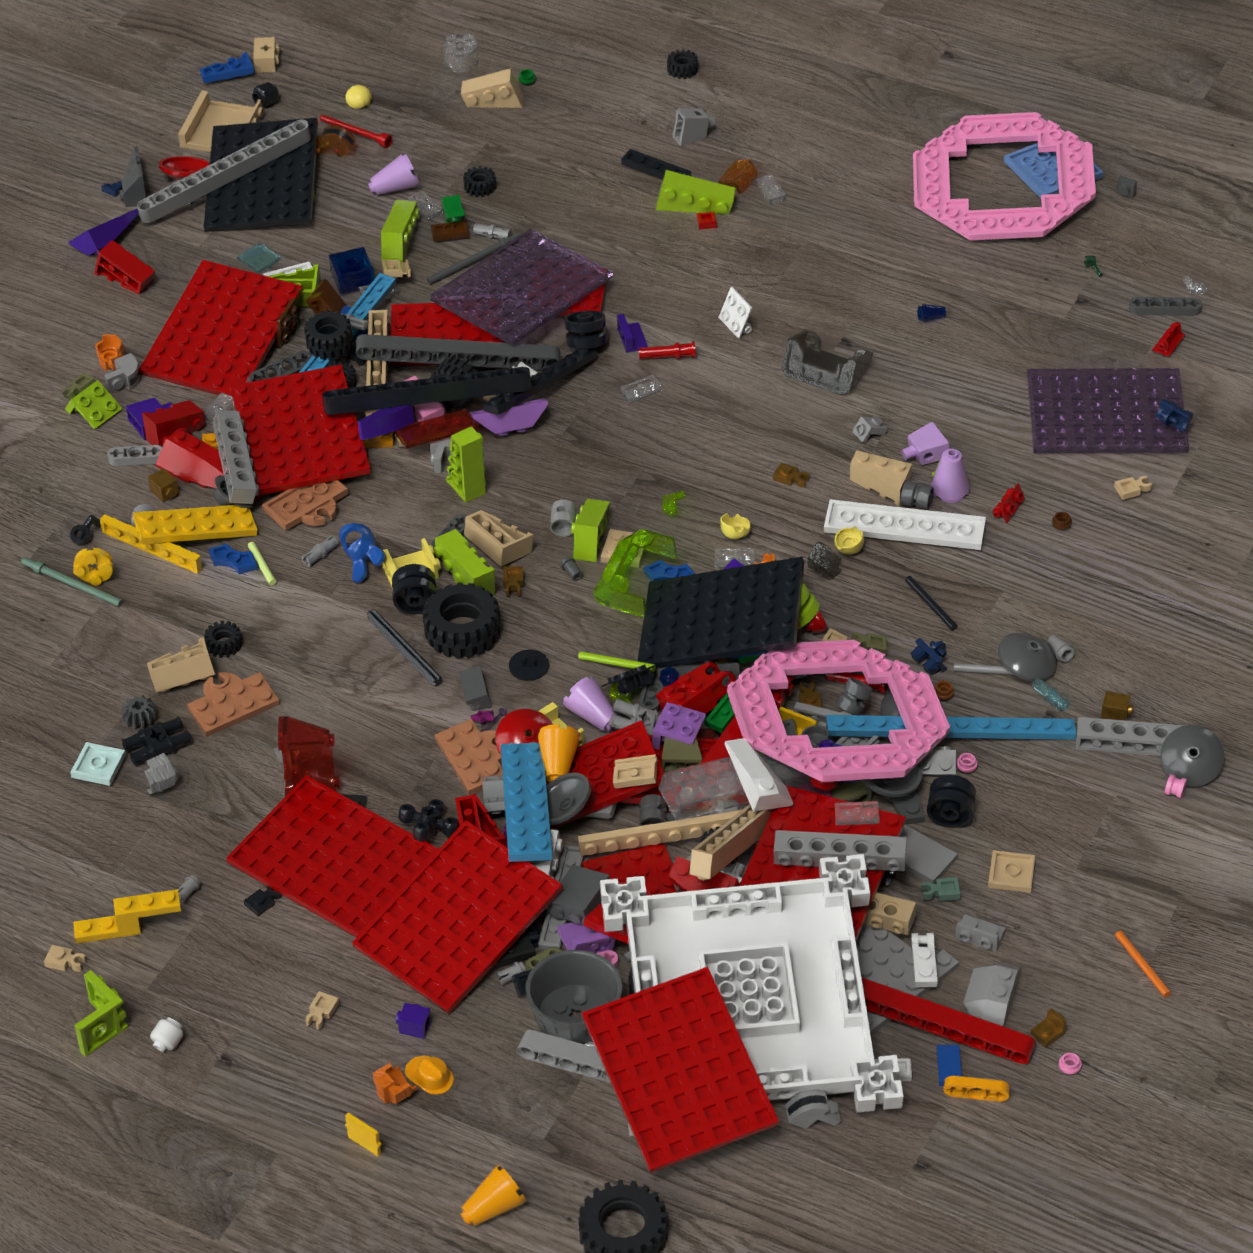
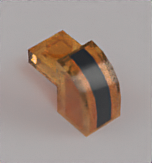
(337, 139)

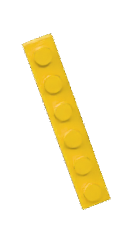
(166, 550)

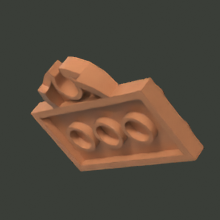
(305, 504)
(231, 701)
(470, 754)

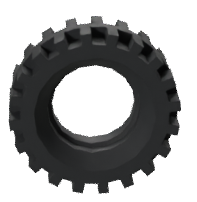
(617, 1197)

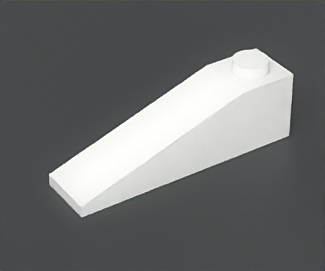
(757, 778)

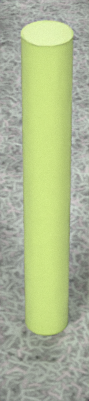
(262, 564)

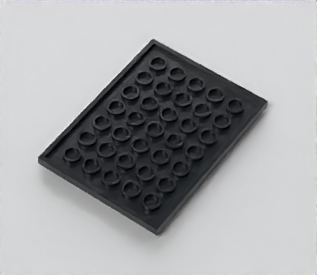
(271, 194)
(722, 613)

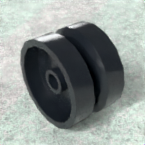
(585, 329)
(412, 588)
(951, 801)

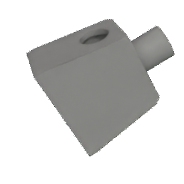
(691, 125)

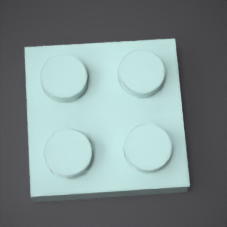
(98, 764)

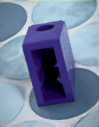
(135, 411)

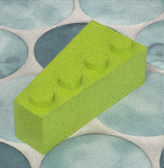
(693, 195)
(398, 230)
(467, 464)
(464, 561)

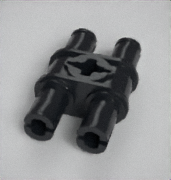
(156, 740)

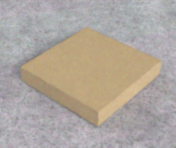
(1011, 871)

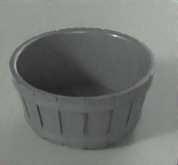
(569, 983)

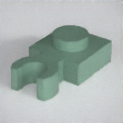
(944, 888)

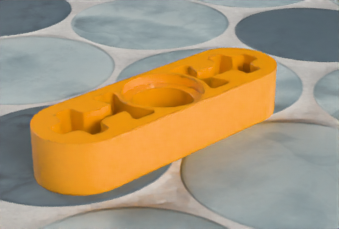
(989, 1089)

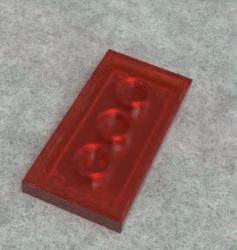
(435, 428)

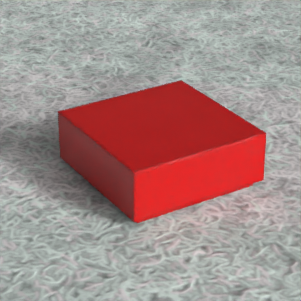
(706, 220)

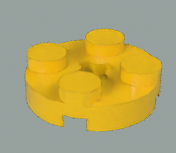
(90, 574)

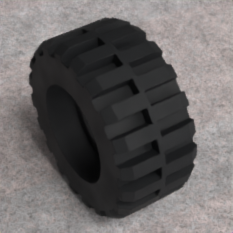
(465, 638)

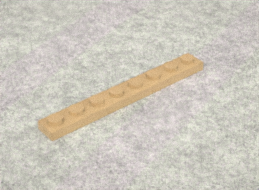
(651, 834)

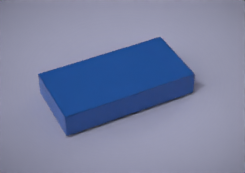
(948, 1062)

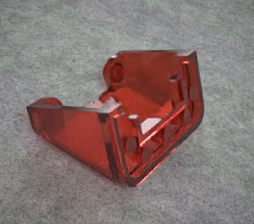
(306, 752)

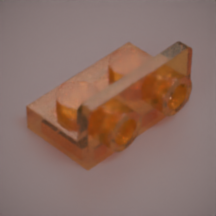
(739, 175)

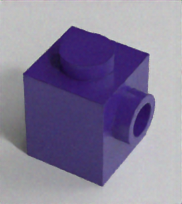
(414, 1020)

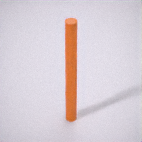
(1142, 963)

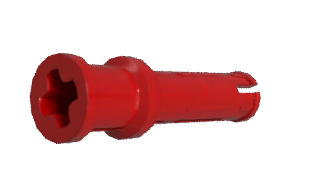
(677, 350)
(843, 677)

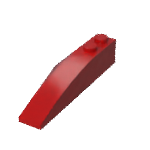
(191, 460)

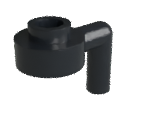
(85, 535)

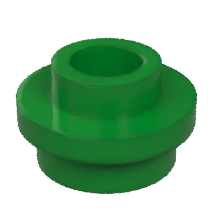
(527, 76)

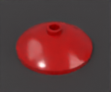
(182, 166)
(516, 723)

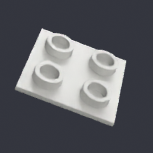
(735, 313)

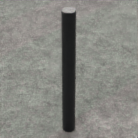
(931, 603)

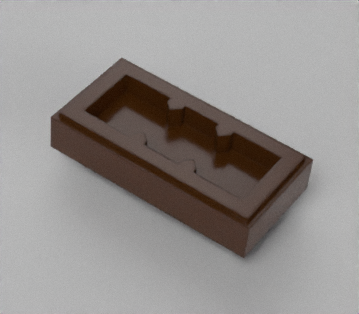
(449, 231)

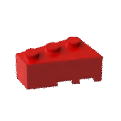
(123, 267)
(164, 422)
(473, 811)
(683, 880)

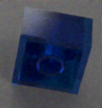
(351, 269)

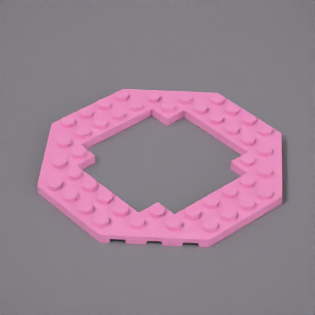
(1074, 171)
(765, 731)

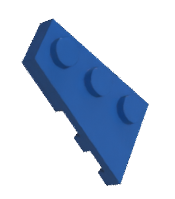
(233, 68)

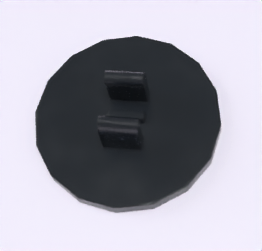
(528, 665)

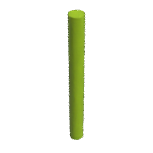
(613, 660)

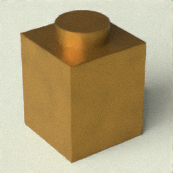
(163, 485)
(1116, 706)

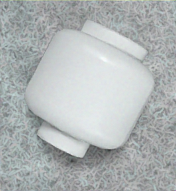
(166, 1034)

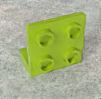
(94, 405)

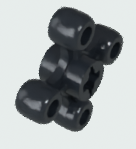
(428, 820)

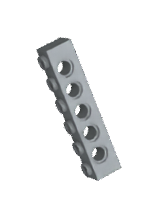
(235, 457)
(1123, 736)
(808, 848)

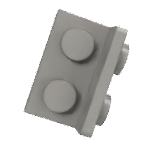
(979, 932)

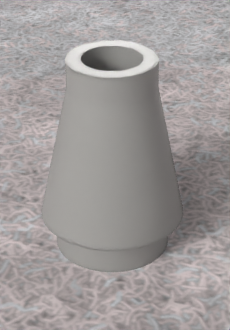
(1061, 649)

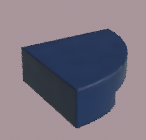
(112, 189)

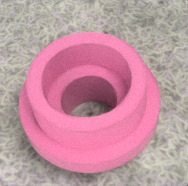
(966, 762)
(1070, 1058)

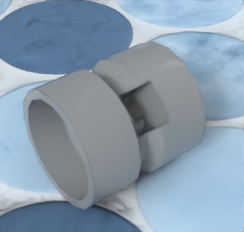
(562, 516)

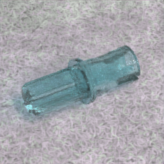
(1050, 695)

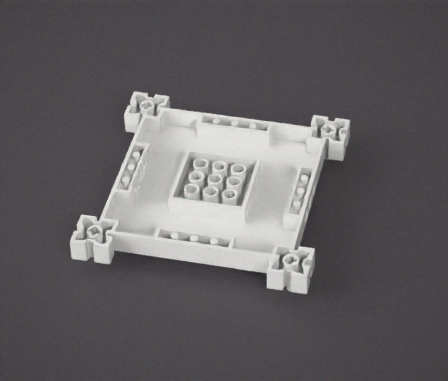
(782, 968)

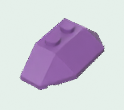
(516, 418)

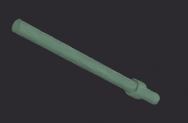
(41, 568)

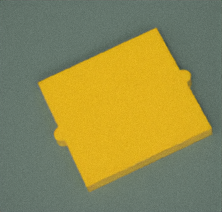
(363, 1134)

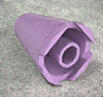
(394, 177)
(950, 477)
(590, 703)

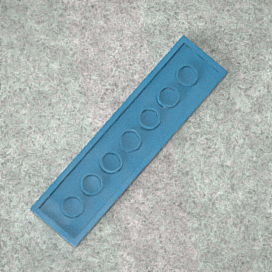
(525, 802)

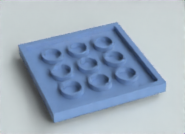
(1039, 169)

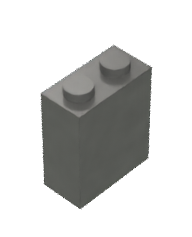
(579, 894)

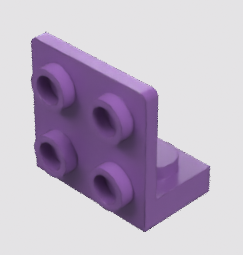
(677, 724)
(583, 938)

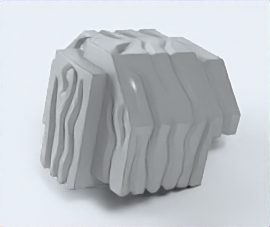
(160, 774)

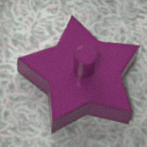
(483, 716)

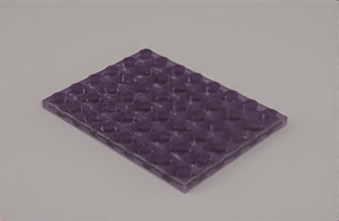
(521, 286)
(1104, 410)

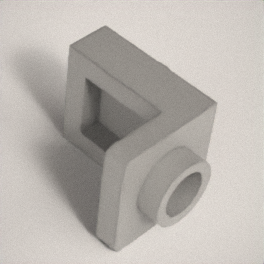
(868, 426)

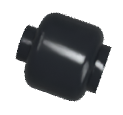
(266, 93)

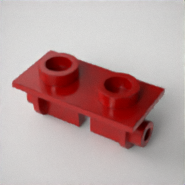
(1169, 340)
(1009, 503)

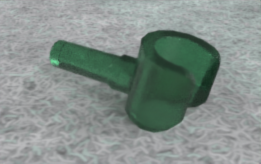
(1091, 261)

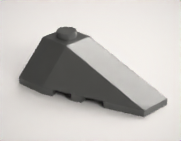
(133, 183)

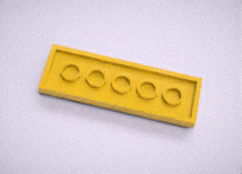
(194, 524)

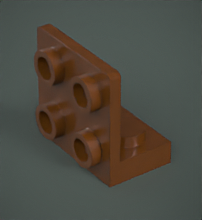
(325, 299)
(286, 323)

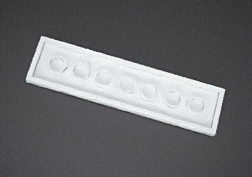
(906, 524)

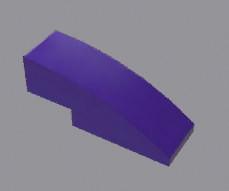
(385, 421)

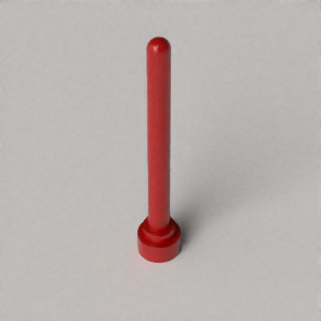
(384, 140)

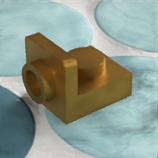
(1050, 1028)

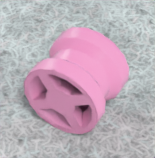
(1176, 786)

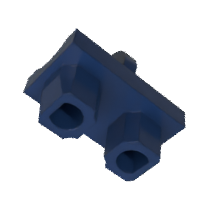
(1174, 415)
(933, 655)

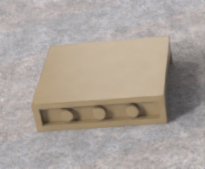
(206, 113)

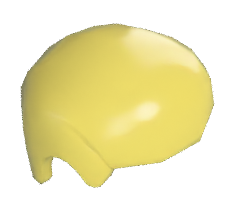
(358, 96)
(735, 527)
(849, 540)

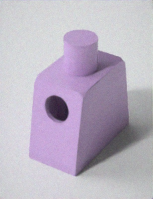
(925, 445)

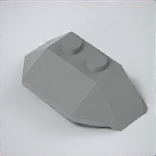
(992, 992)

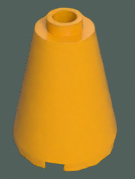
(557, 749)
(492, 1198)

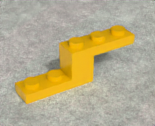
(126, 916)

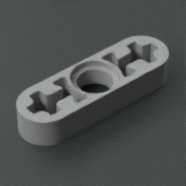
(121, 460)

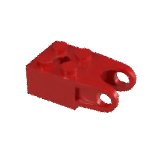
(696, 689)

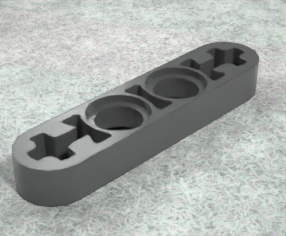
(1143, 306)
(278, 366)

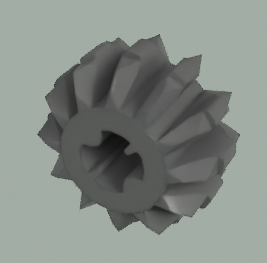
(139, 712)

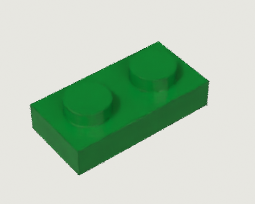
(721, 715)

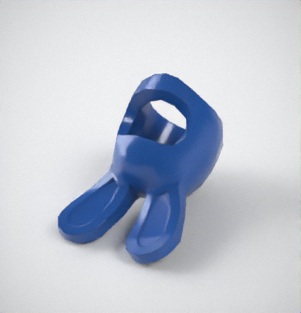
(361, 550)

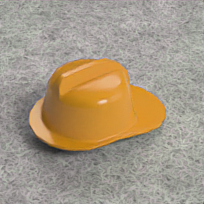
(429, 1074)

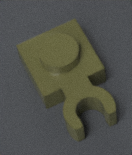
(78, 385)
(870, 641)

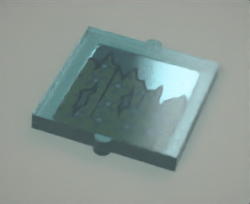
(259, 258)

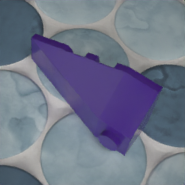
(98, 237)

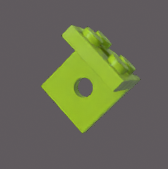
(104, 1022)

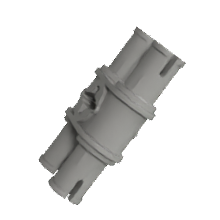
(635, 713)

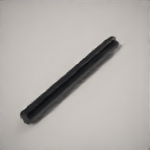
(404, 647)

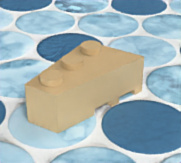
(493, 91)
(880, 474)
(496, 539)
(181, 668)

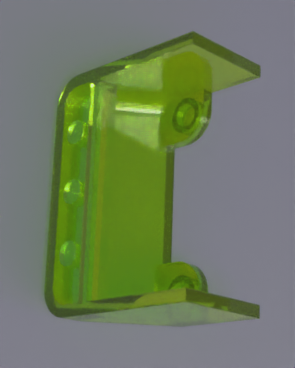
(613, 585)

